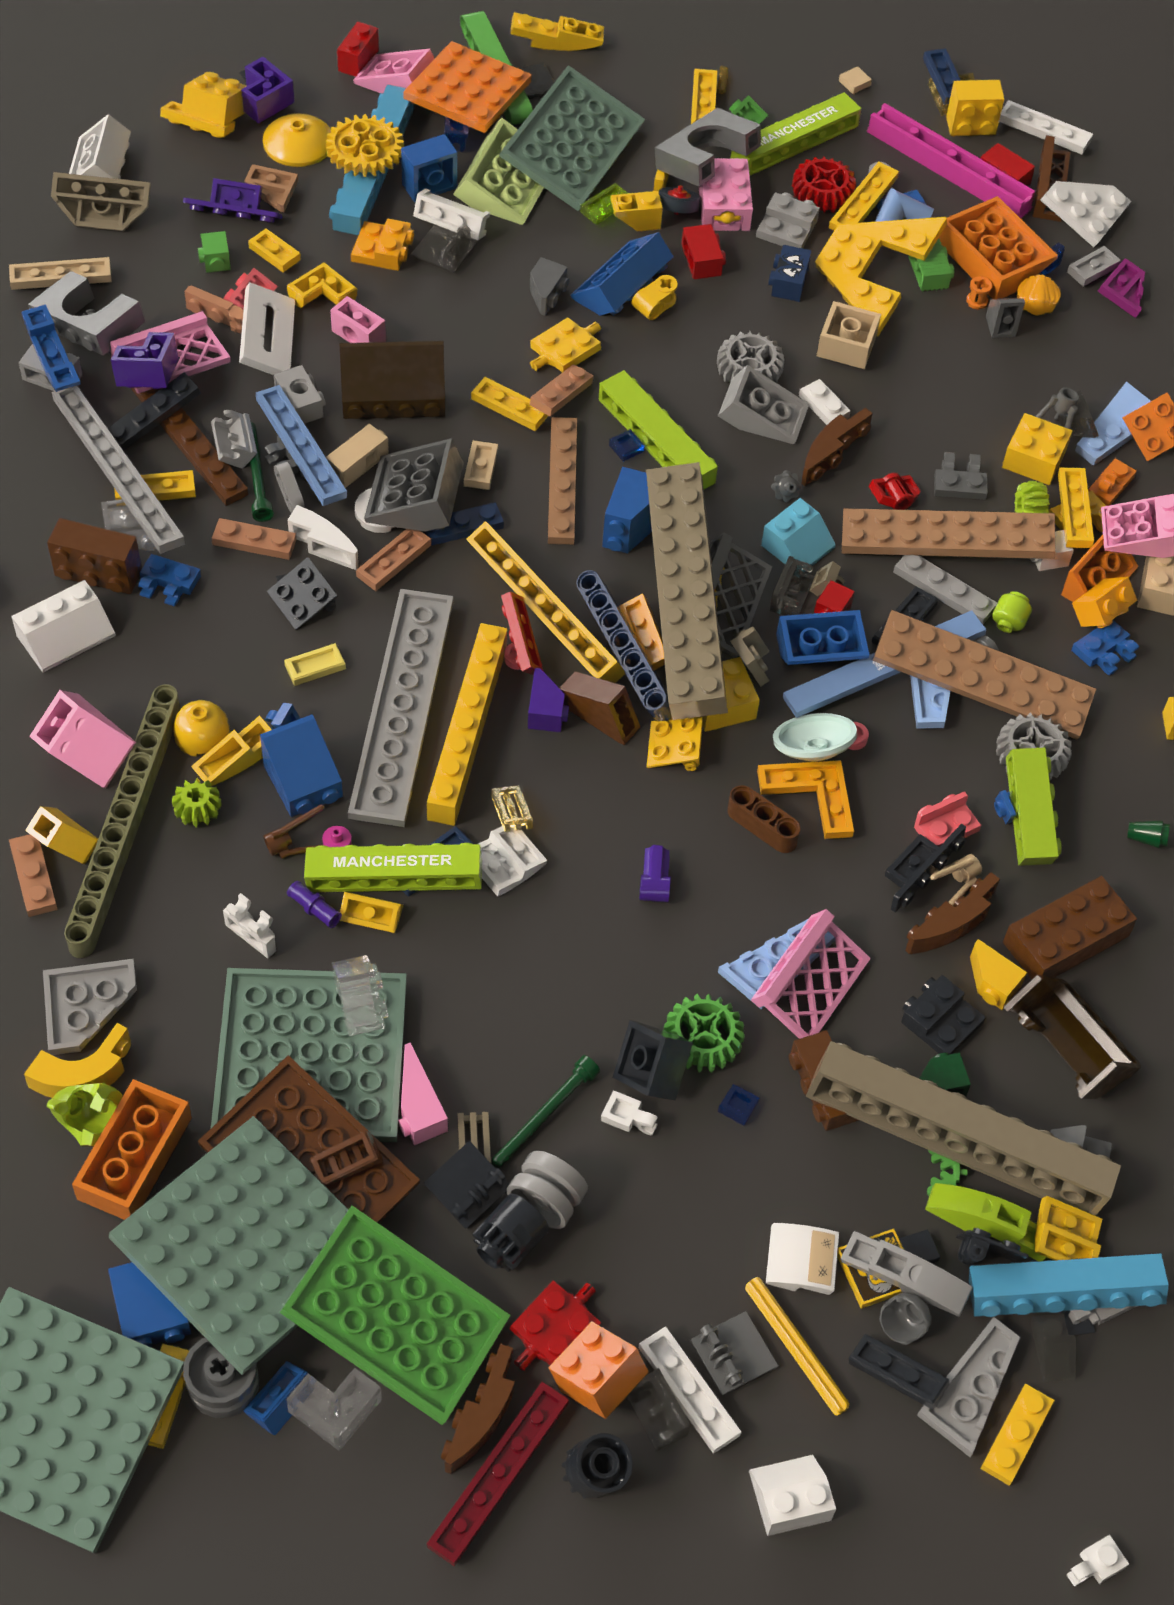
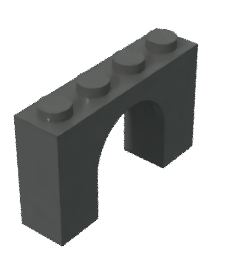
(683, 155)
(93, 330)

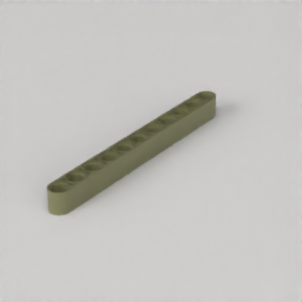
(122, 829)

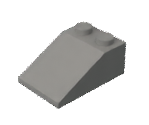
(763, 407)

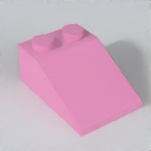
(393, 69)

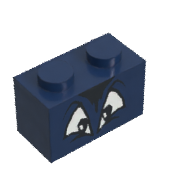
(790, 273)

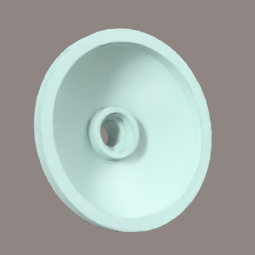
(815, 736)

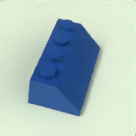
(624, 275)

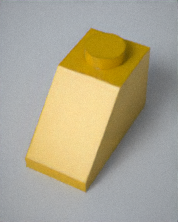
(995, 975)

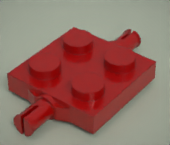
(552, 1323)

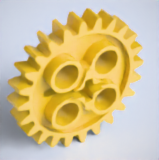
(364, 145)

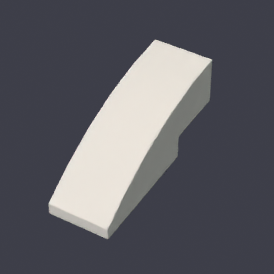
(323, 537)

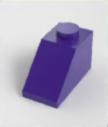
(546, 704)

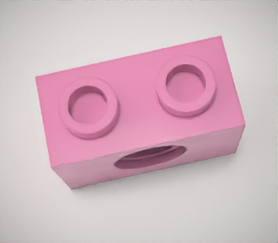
(357, 323)

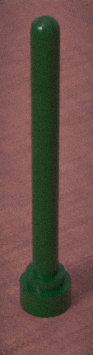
(261, 508)
(584, 1071)

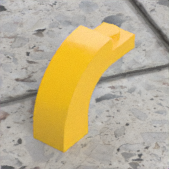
(51, 1074)

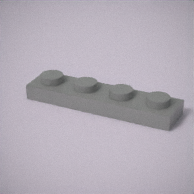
(944, 587)

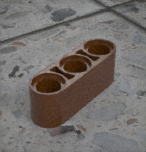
(768, 830)

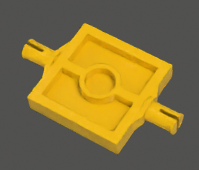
(565, 345)

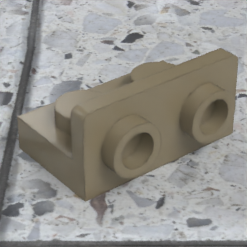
(751, 649)

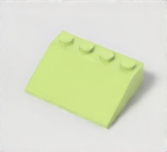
(494, 183)

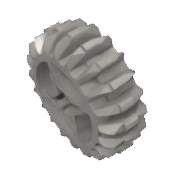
(750, 351)
(1035, 734)

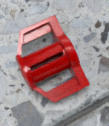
(893, 485)

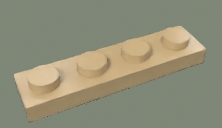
(47, 273)

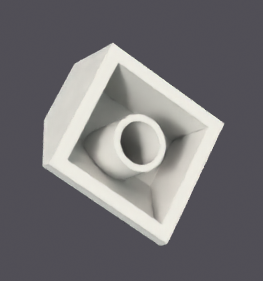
(792, 1494)

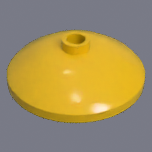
(296, 140)

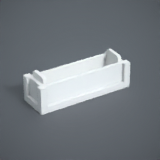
(450, 214)

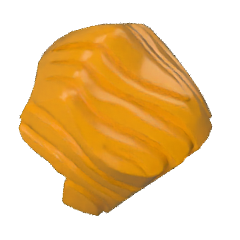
(1039, 293)

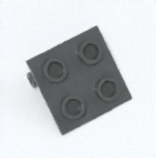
(733, 1352)

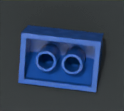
(822, 637)

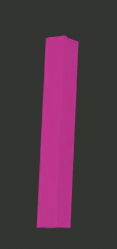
(949, 160)

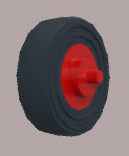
(679, 199)

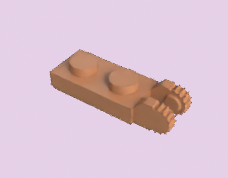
(214, 308)

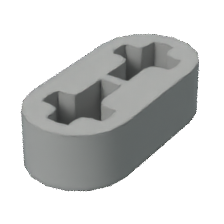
(288, 486)

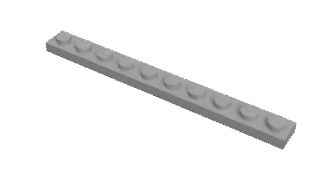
(119, 469)

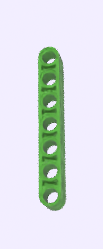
(484, 40)

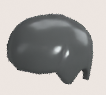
(905, 1318)

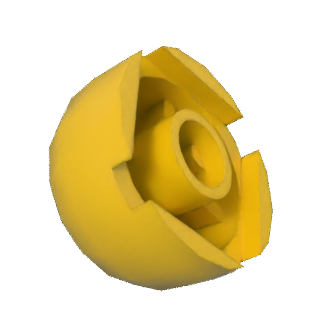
(200, 727)

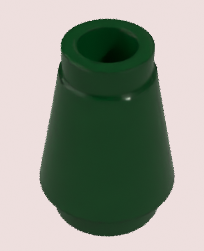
(1149, 832)

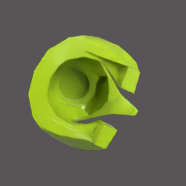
(85, 1110)

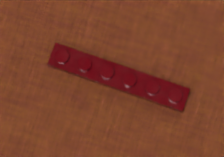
(497, 1474)

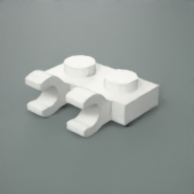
(255, 933)

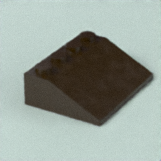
(392, 379)

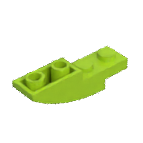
(980, 1210)

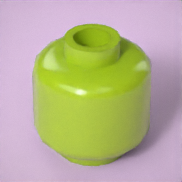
(1012, 612)

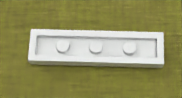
(1042, 125)
(690, 1390)

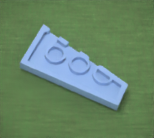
(1111, 426)
(929, 703)
(754, 967)

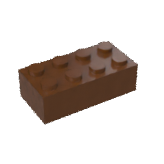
(1070, 930)

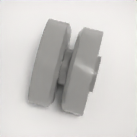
(550, 1187)

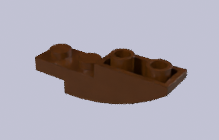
(831, 441)
(953, 921)
(479, 1421)

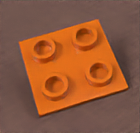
(1153, 426)

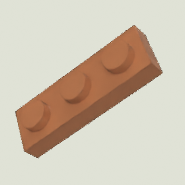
(561, 390)
(254, 538)
(393, 558)
(33, 875)

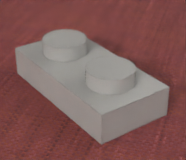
(1093, 266)

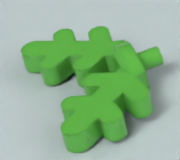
(945, 1176)

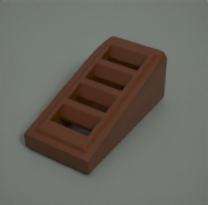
(342, 1148)

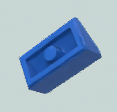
(270, 1404)

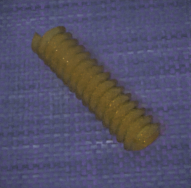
(722, 79)

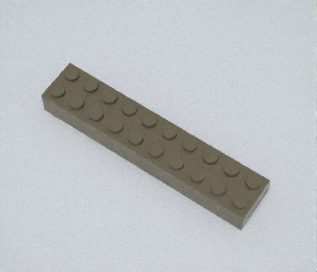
(686, 592)
(962, 1129)

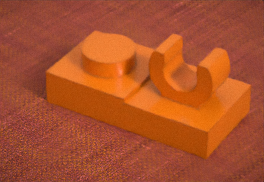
(1113, 481)

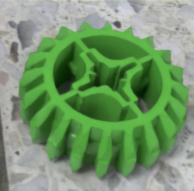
(700, 1018)

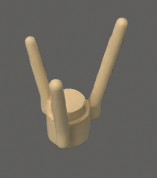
(962, 870)

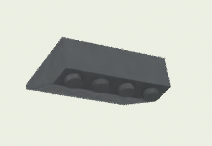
(416, 487)

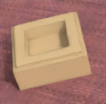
(855, 80)

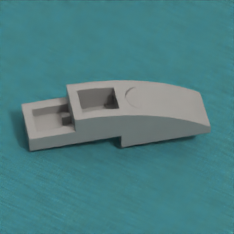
(907, 1272)

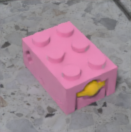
(727, 196)

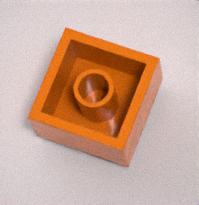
(598, 1370)

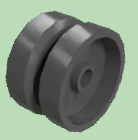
(213, 1393)

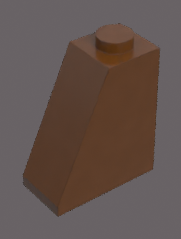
(601, 705)

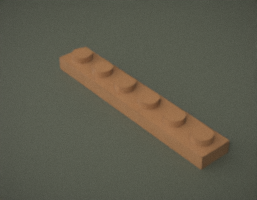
(562, 481)

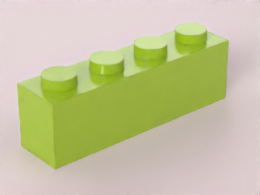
(1032, 801)

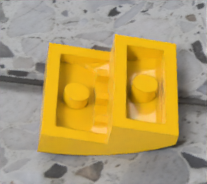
(1066, 1231)

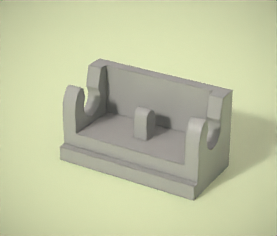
(234, 439)

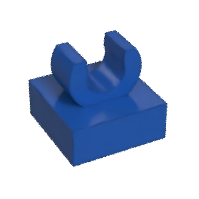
(282, 717)

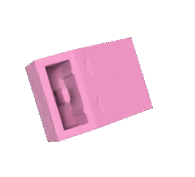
(1140, 527)
(82, 737)

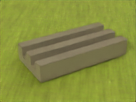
(473, 1119)

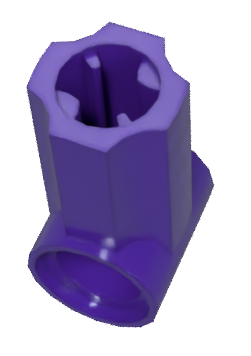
(655, 879)

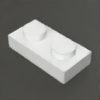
(823, 401)

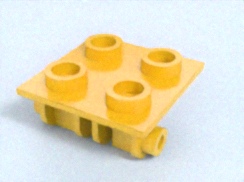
(675, 743)

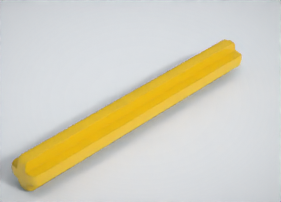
(797, 1346)

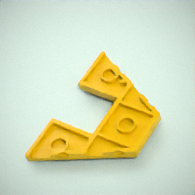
(854, 248)

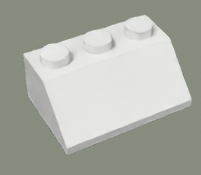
(101, 150)
(63, 626)

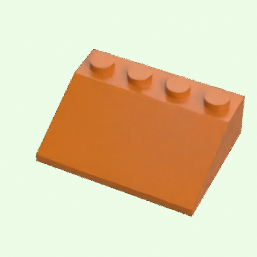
(995, 245)

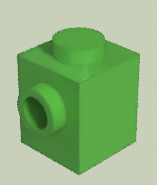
(214, 252)

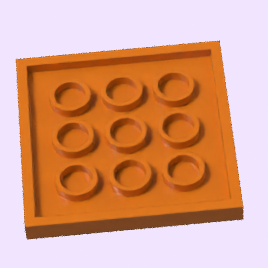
(467, 86)

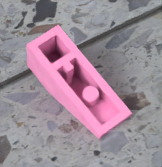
(420, 1107)

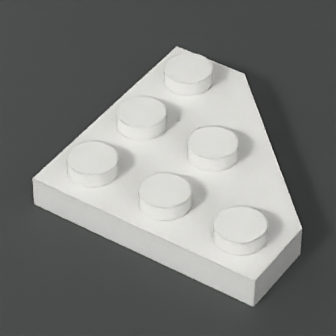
(1086, 207)

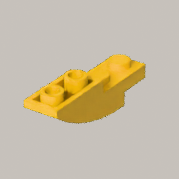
(565, 35)

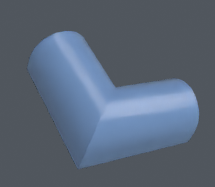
(902, 207)

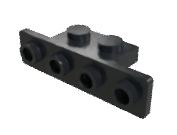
(918, 863)

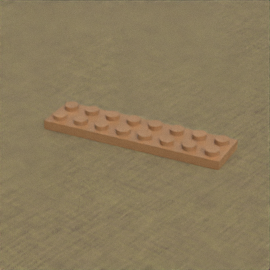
(948, 533)
(982, 673)

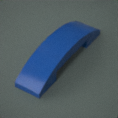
(49, 348)

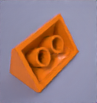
(1095, 567)

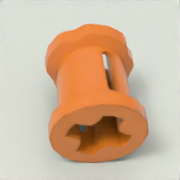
(975, 286)

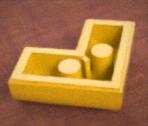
(318, 282)

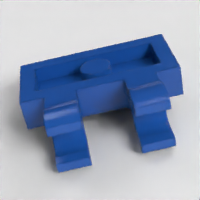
(172, 575)
(1101, 642)

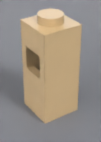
(358, 454)

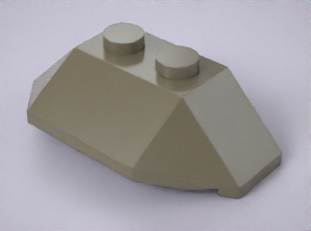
(100, 200)

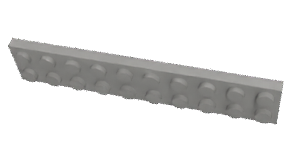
(401, 708)

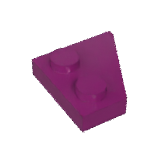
(1125, 287)

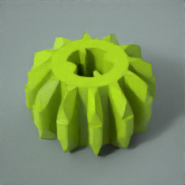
(1031, 498)
(196, 802)

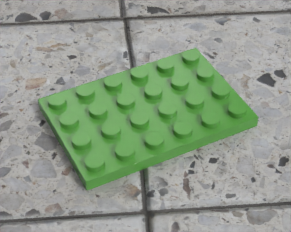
(395, 1314)

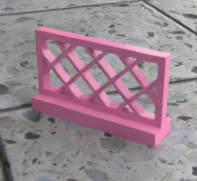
(186, 332)
(792, 961)

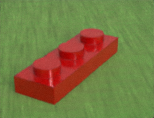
(521, 632)

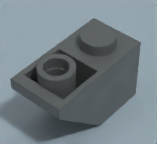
(547, 283)

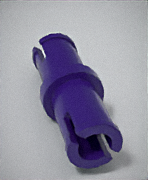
(314, 904)

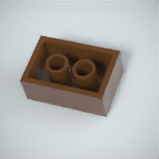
(95, 555)

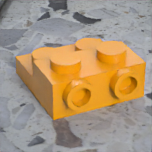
(383, 244)

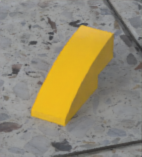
(232, 753)

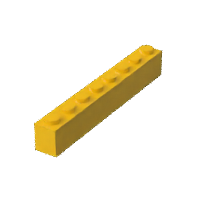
(545, 604)
(467, 725)

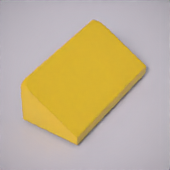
(370, 912)

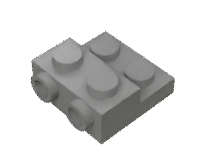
(788, 221)

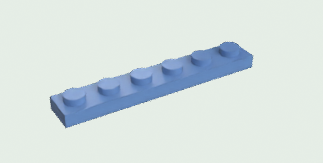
(301, 445)

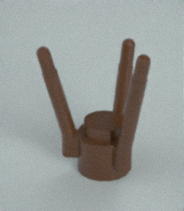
(279, 839)

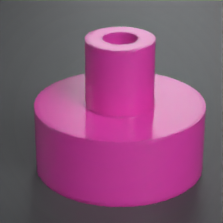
(337, 837)

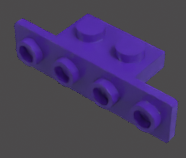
(234, 197)

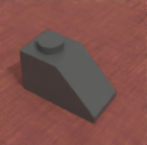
(1004, 316)

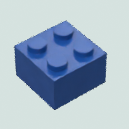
(429, 166)

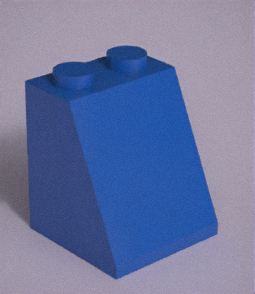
(628, 512)
(300, 766)

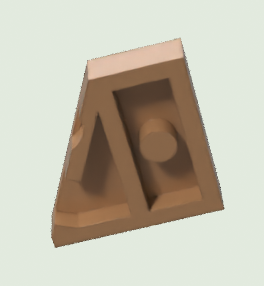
(276, 185)

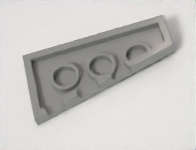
(973, 1387)

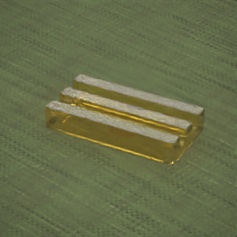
(515, 821)

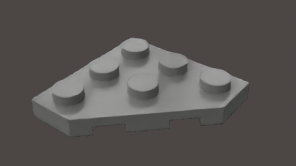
(83, 1001)

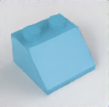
(799, 534)

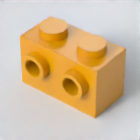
(1104, 602)

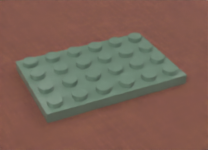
(572, 138)

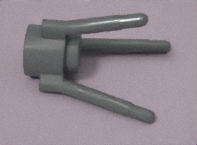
(1064, 404)

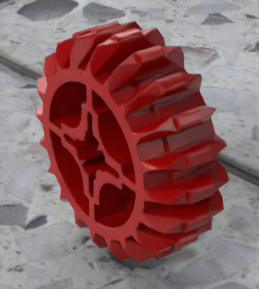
(824, 183)

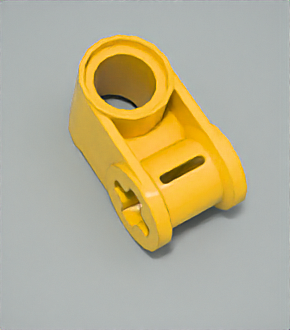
(656, 297)

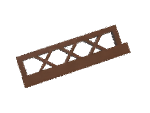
(1044, 181)

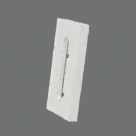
(253, 329)

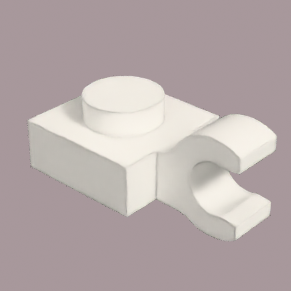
(625, 1111)
(1100, 1561)

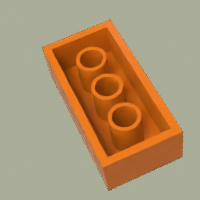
(132, 1150)

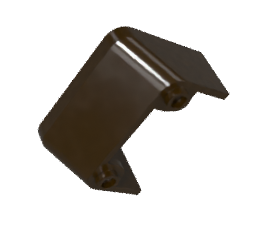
(1076, 1033)

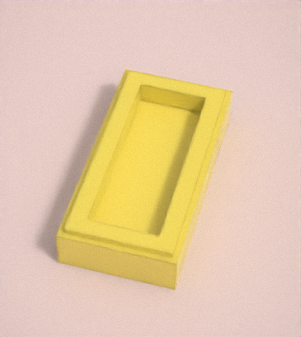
(315, 664)

